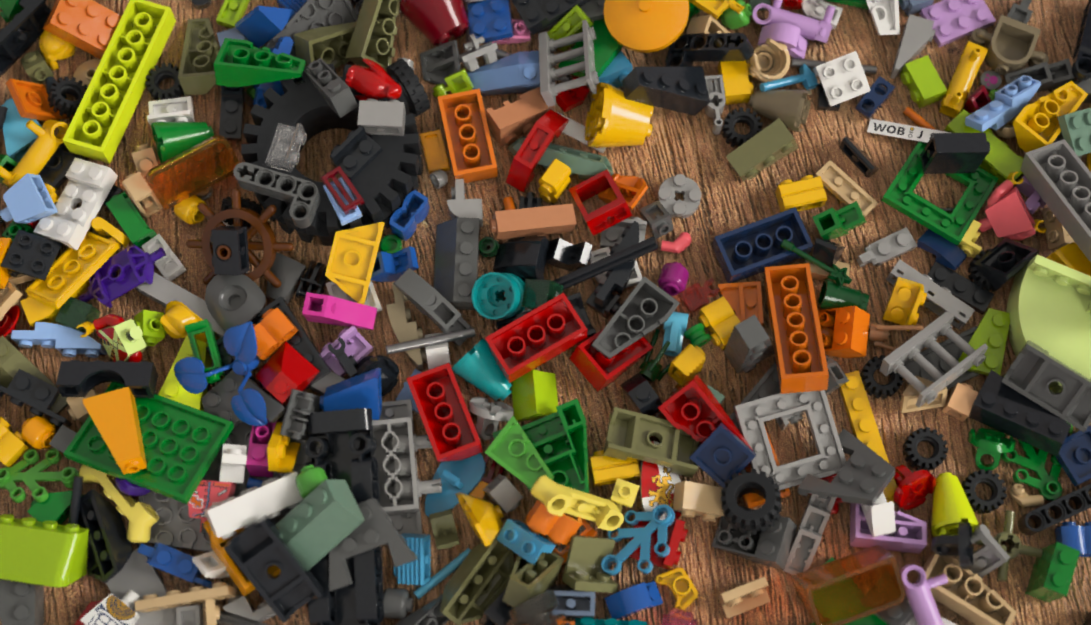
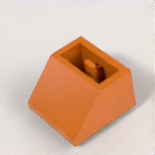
(844, 331)

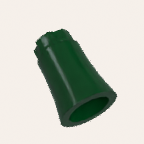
(835, 297)

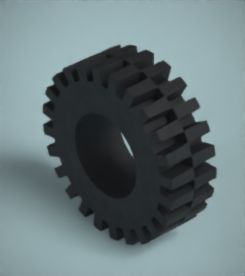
(380, 184)

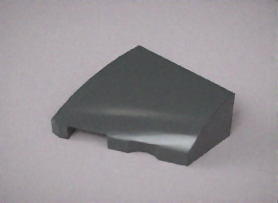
(289, 274)

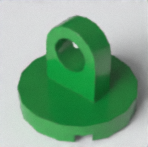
(992, 443)

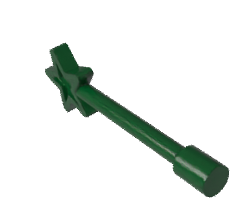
(836, 273)

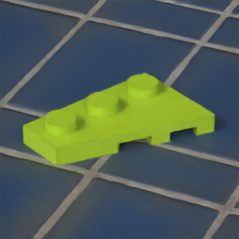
(992, 332)

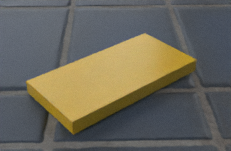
(72, 270)

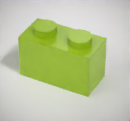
(923, 82)

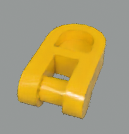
(105, 229)

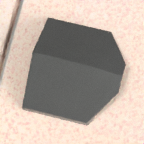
(440, 62)

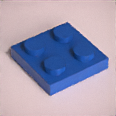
(490, 19)

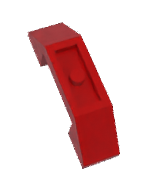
(533, 148)

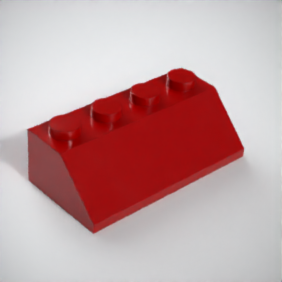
(536, 337)
(444, 414)

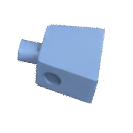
(27, 201)

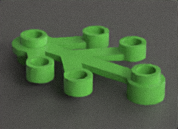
(9, 475)

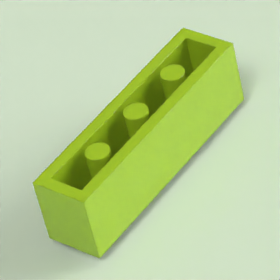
(1000, 160)

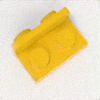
(905, 302)
(281, 452)

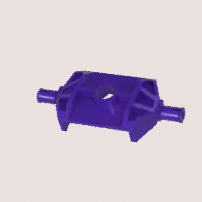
(135, 269)

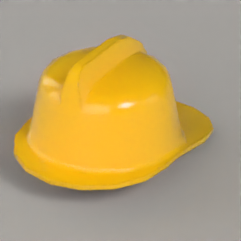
(175, 319)

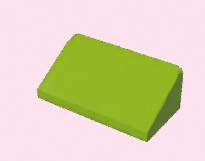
(569, 25)

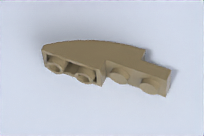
(405, 331)

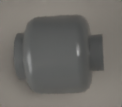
(397, 603)

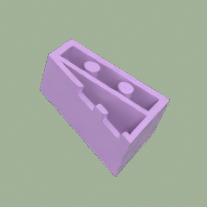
(909, 534)

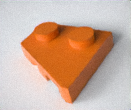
(744, 299)

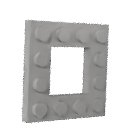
(822, 425)

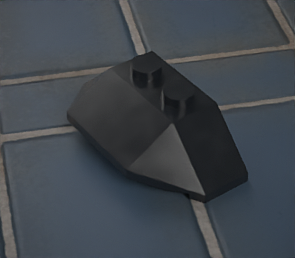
(107, 536)

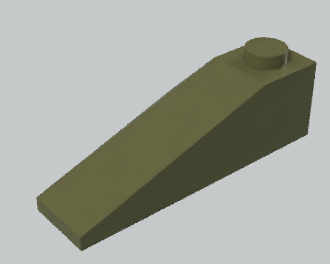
(12, 360)

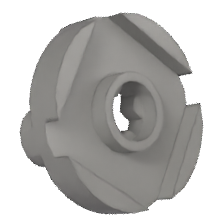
(683, 185)

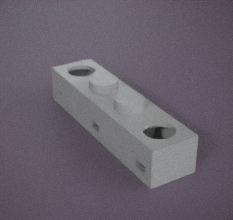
(939, 297)

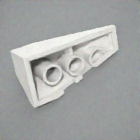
(885, 16)

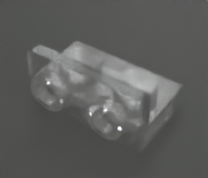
(285, 147)

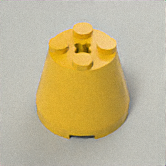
(616, 120)

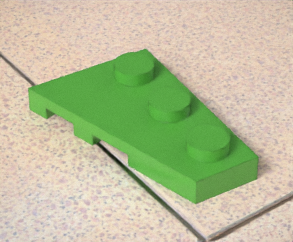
(517, 454)

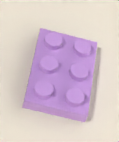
(957, 19)

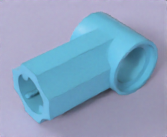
(674, 331)

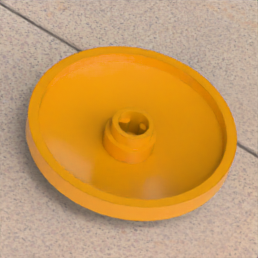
(646, 24)

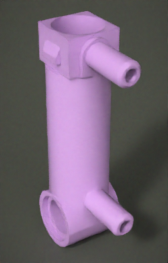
(810, 28)
(920, 595)

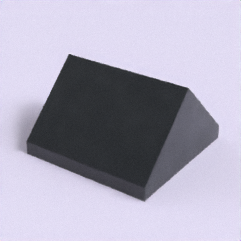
(1005, 261)

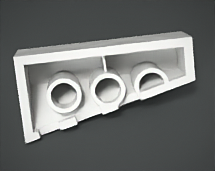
(253, 504)

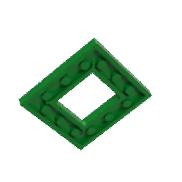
(947, 225)

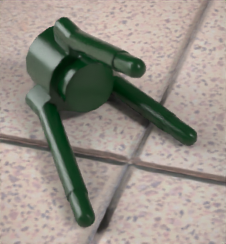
(651, 369)

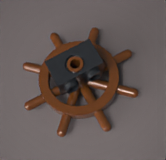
(229, 247)

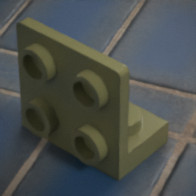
(584, 567)

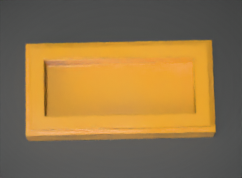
(434, 151)

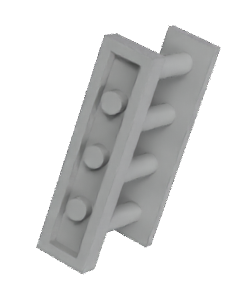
(548, 60)
(927, 338)

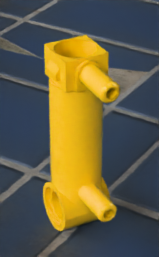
(963, 79)
(38, 153)

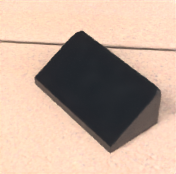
(858, 157)

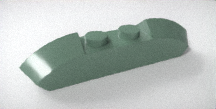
(579, 161)

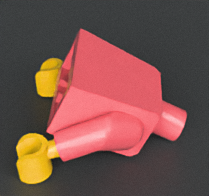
(1009, 213)

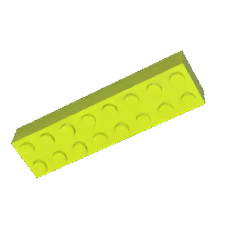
(119, 80)

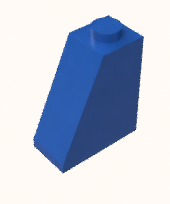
(355, 393)

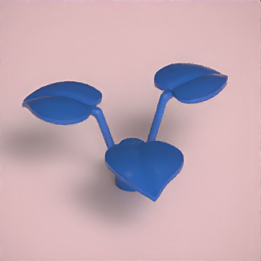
(241, 343)

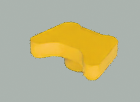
(680, 586)

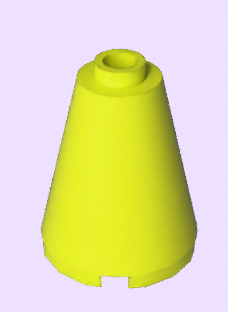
(950, 506)

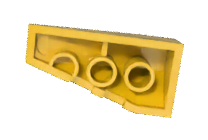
(1038, 122)
(482, 516)

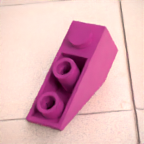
(338, 311)
(257, 451)

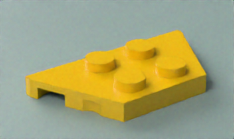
(354, 259)

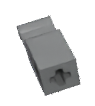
(717, 97)

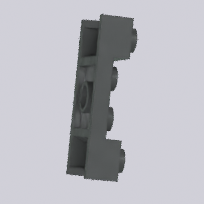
(1034, 372)

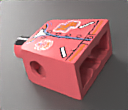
(206, 495)

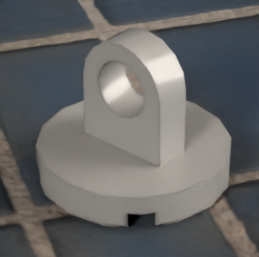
(489, 415)

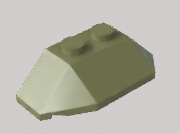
(477, 582)

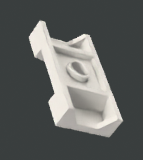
(86, 184)

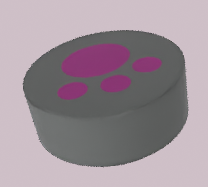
(990, 79)

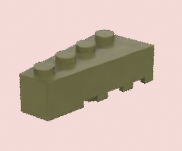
(374, 33)

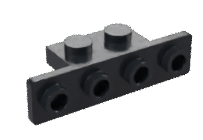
(35, 394)

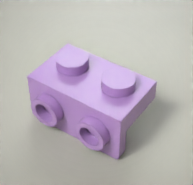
(355, 346)

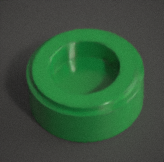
(391, 244)

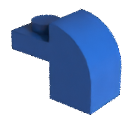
(391, 266)
(633, 600)

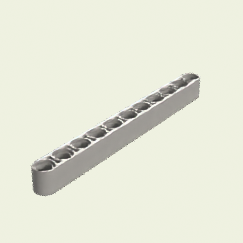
(164, 291)

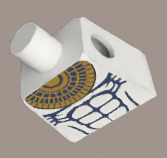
(114, 611)

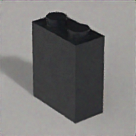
(954, 153)

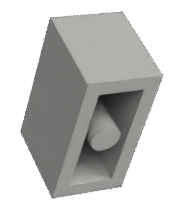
(382, 117)

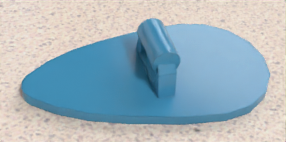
(455, 477)

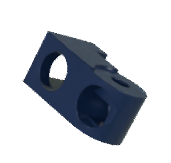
(875, 98)

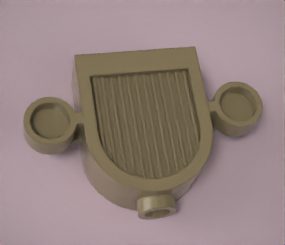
(1010, 45)

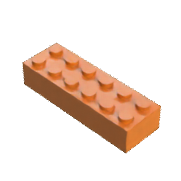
(795, 329)

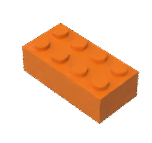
(467, 136)

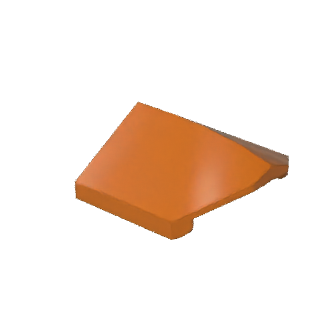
(630, 187)

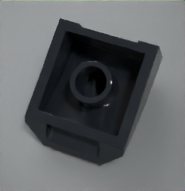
(523, 257)

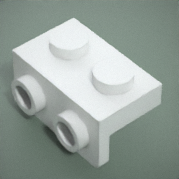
(171, 110)

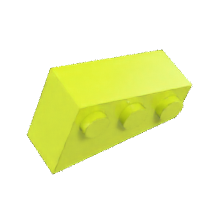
(172, 388)

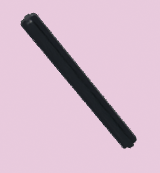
(608, 263)

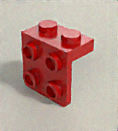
(675, 534)

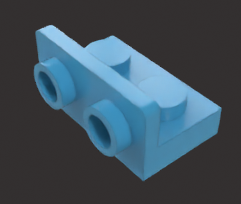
(523, 541)

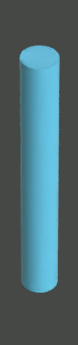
(441, 575)

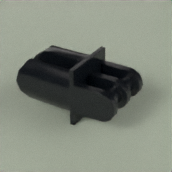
(313, 279)

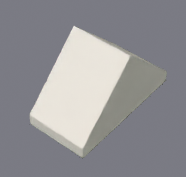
(437, 354)

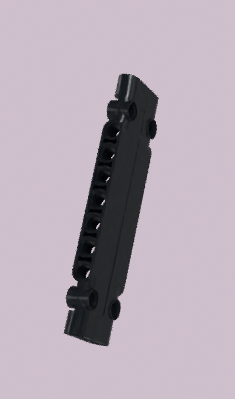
(343, 459)

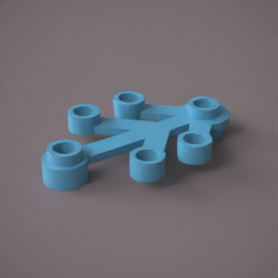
(641, 538)

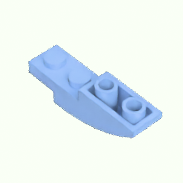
(1006, 106)
(61, 337)

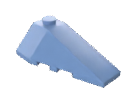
(508, 75)

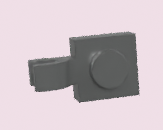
(1021, 12)

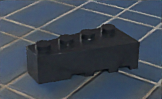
(1018, 416)

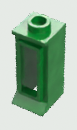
(130, 219)
(198, 328)

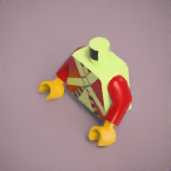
(119, 337)

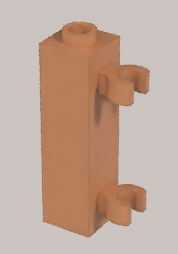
(533, 221)

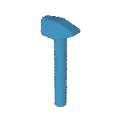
(806, 76)

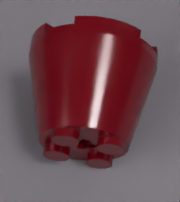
(436, 18)

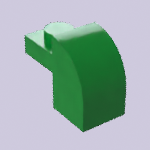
(837, 223)

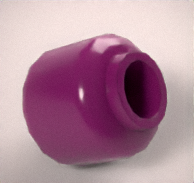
(673, 278)

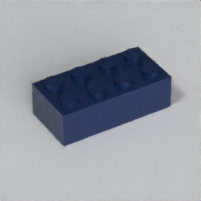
(757, 245)

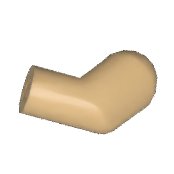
(1023, 499)

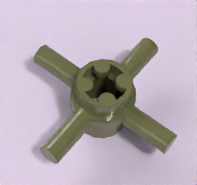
(1015, 545)

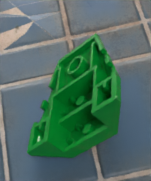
(562, 444)

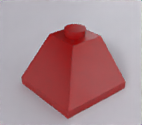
(285, 372)

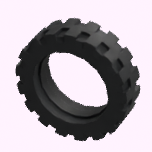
(411, 87)

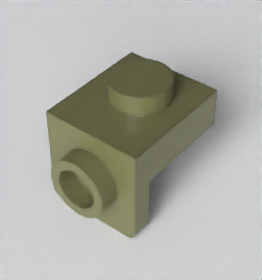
(36, 67)
(444, 529)

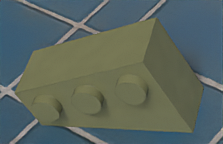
(762, 150)
(532, 579)

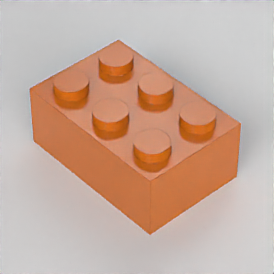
(83, 24)

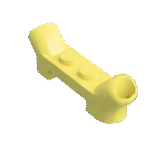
(567, 500)
(140, 515)

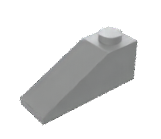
(915, 36)

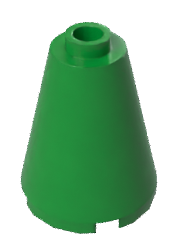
(178, 137)

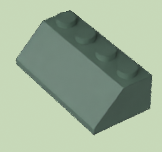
(320, 522)

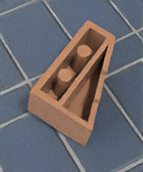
(516, 117)

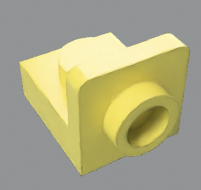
(968, 241)
(624, 493)

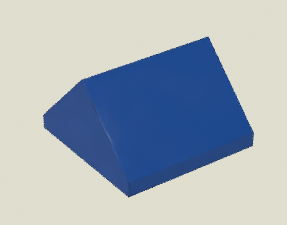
(263, 23)

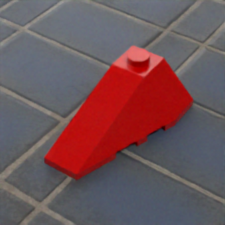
(697, 411)

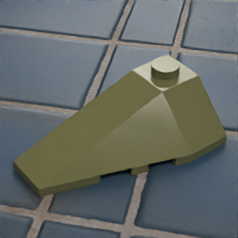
(326, 43)
(198, 58)

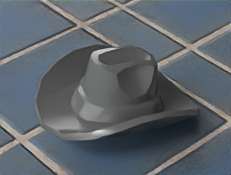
(233, 299)

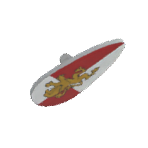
(657, 486)

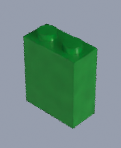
(1053, 572)

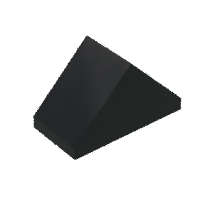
(827, 251)

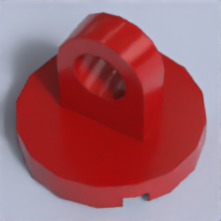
(912, 487)

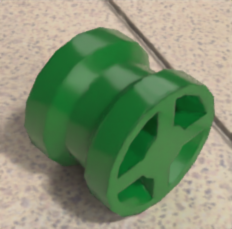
(697, 335)

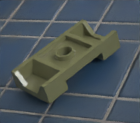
(629, 437)

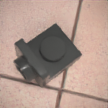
(657, 219)

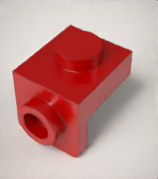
(572, 98)

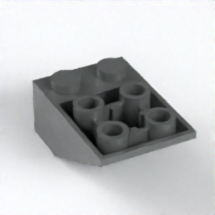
(765, 548)

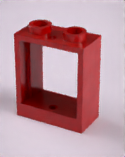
(616, 210)

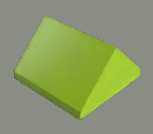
(534, 395)

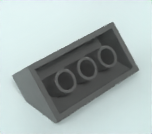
(457, 260)

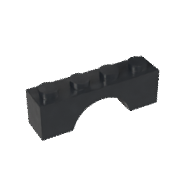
(79, 377)

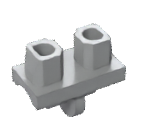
(486, 50)

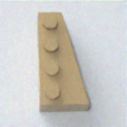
(967, 593)

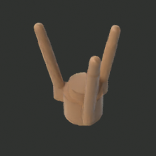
(880, 332)

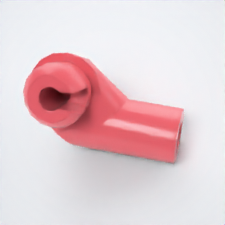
(678, 245)

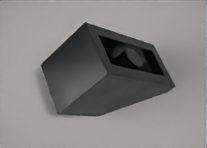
(641, 395)

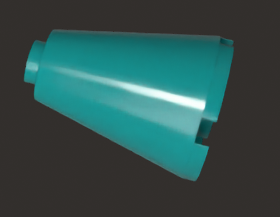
(483, 372)

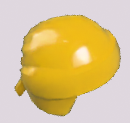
(54, 49)

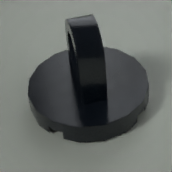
(388, 367)
(956, 545)

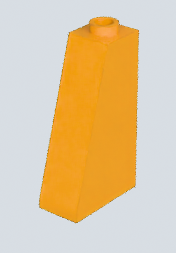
(119, 425)

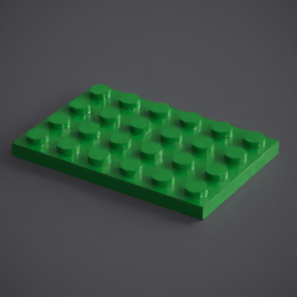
(176, 444)

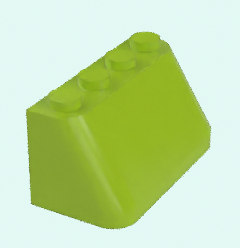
(42, 551)

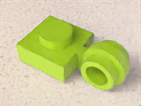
(455, 82)

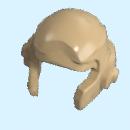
(769, 61)

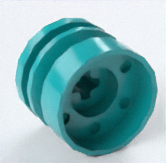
(488, 295)

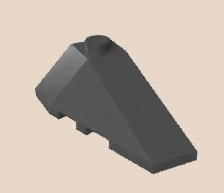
(639, 314)

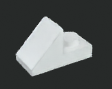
(880, 517)

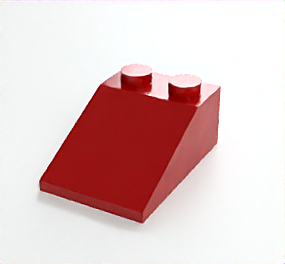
(601, 370)

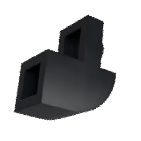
(567, 255)

